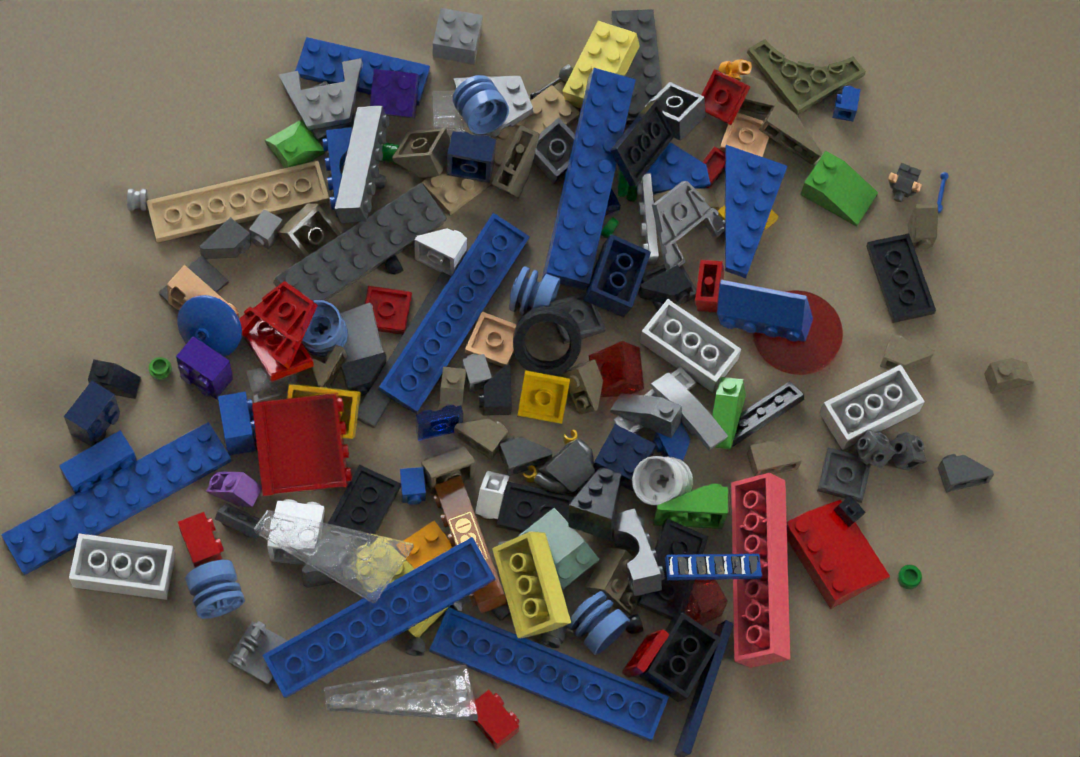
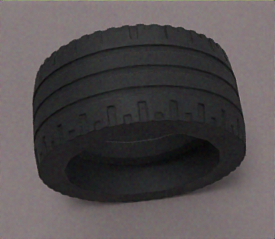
(550, 314)

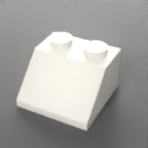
(441, 250)

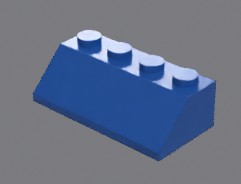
(764, 311)

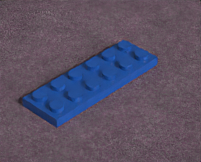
(323, 62)

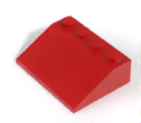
(834, 554)

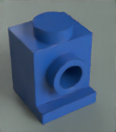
(846, 103)

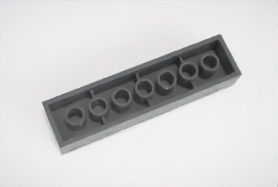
(365, 246)

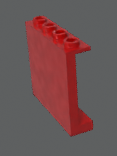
(301, 444)

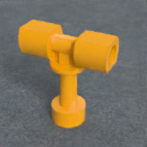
(736, 68)

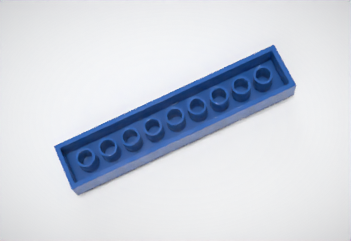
(588, 178)

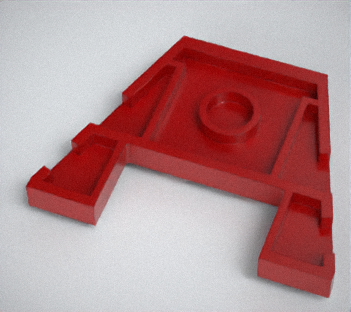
(287, 313)

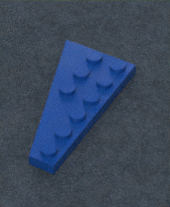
(749, 197)

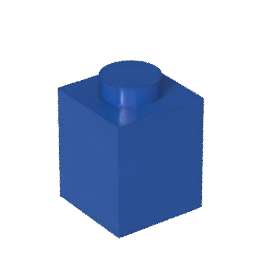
(412, 485)

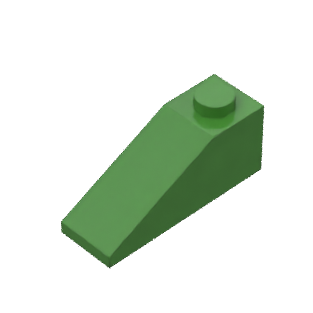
(728, 407)

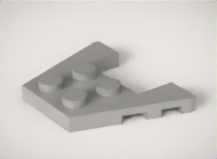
(516, 97)
(328, 103)
(678, 214)

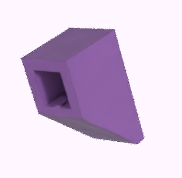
(234, 488)

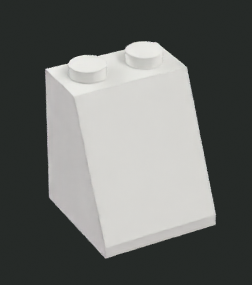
(310, 511)

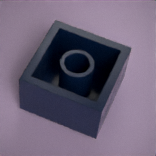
(471, 156)
(92, 414)
(623, 453)

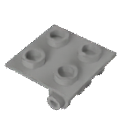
(251, 647)

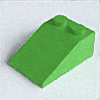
(839, 189)
(696, 509)

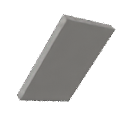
(363, 333)

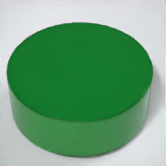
(610, 227)
(909, 577)

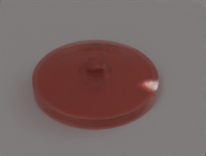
(813, 354)

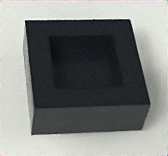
(849, 511)

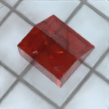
(620, 369)
(706, 601)

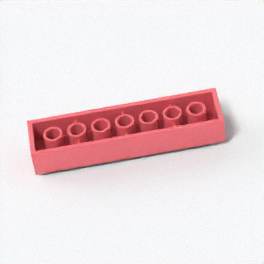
(761, 603)

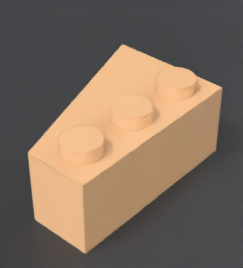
(188, 285)

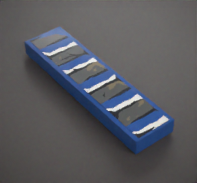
(713, 566)

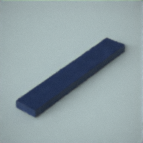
(703, 693)

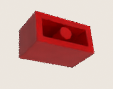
(708, 285)
(200, 540)
(495, 720)

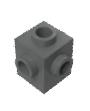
(874, 449)
(908, 451)

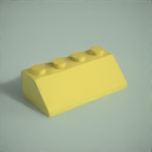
(531, 584)

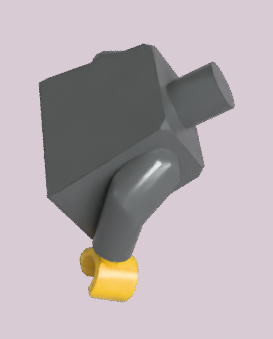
(567, 468)

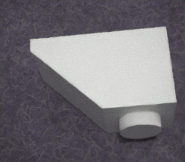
(491, 495)

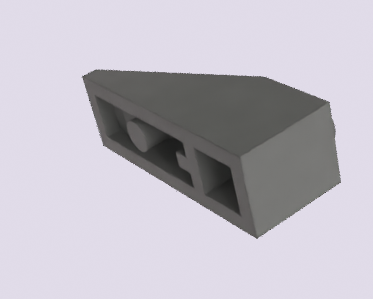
(650, 412)

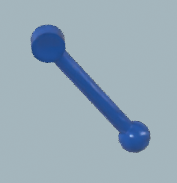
(944, 176)

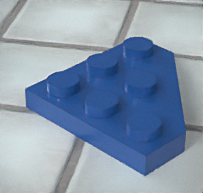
(677, 166)

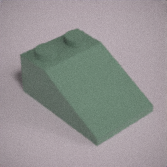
(568, 549)

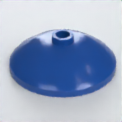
(214, 319)

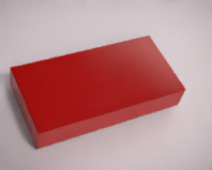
(715, 164)

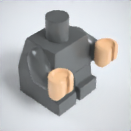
(904, 182)

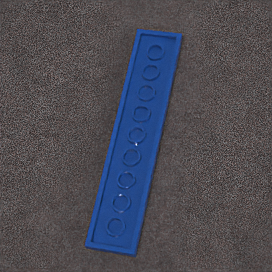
(453, 313)
(116, 498)
(368, 625)
(549, 674)

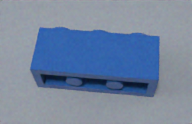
(98, 462)

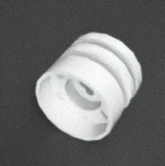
(651, 478)

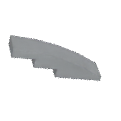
(694, 414)

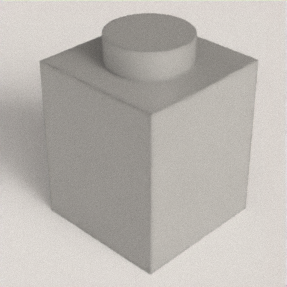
(265, 229)
(476, 371)

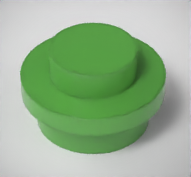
(160, 368)

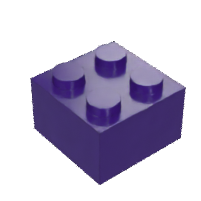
(395, 92)
(204, 368)

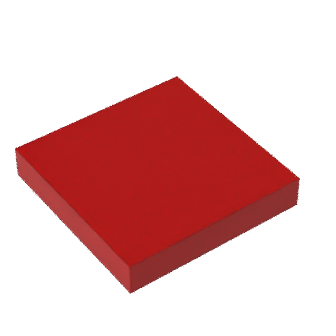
(724, 96)
(390, 308)
(645, 653)

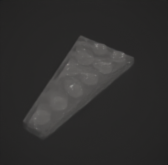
(346, 555)
(428, 694)

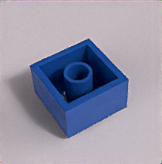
(238, 423)

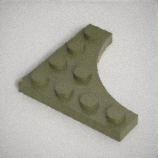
(802, 82)

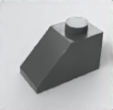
(226, 241)
(521, 453)
(962, 472)

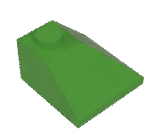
(295, 145)

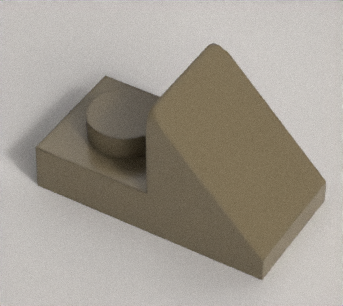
(327, 372)

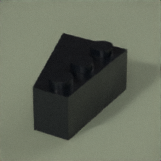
(597, 504)

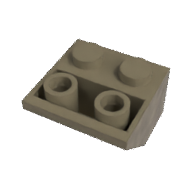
(612, 579)

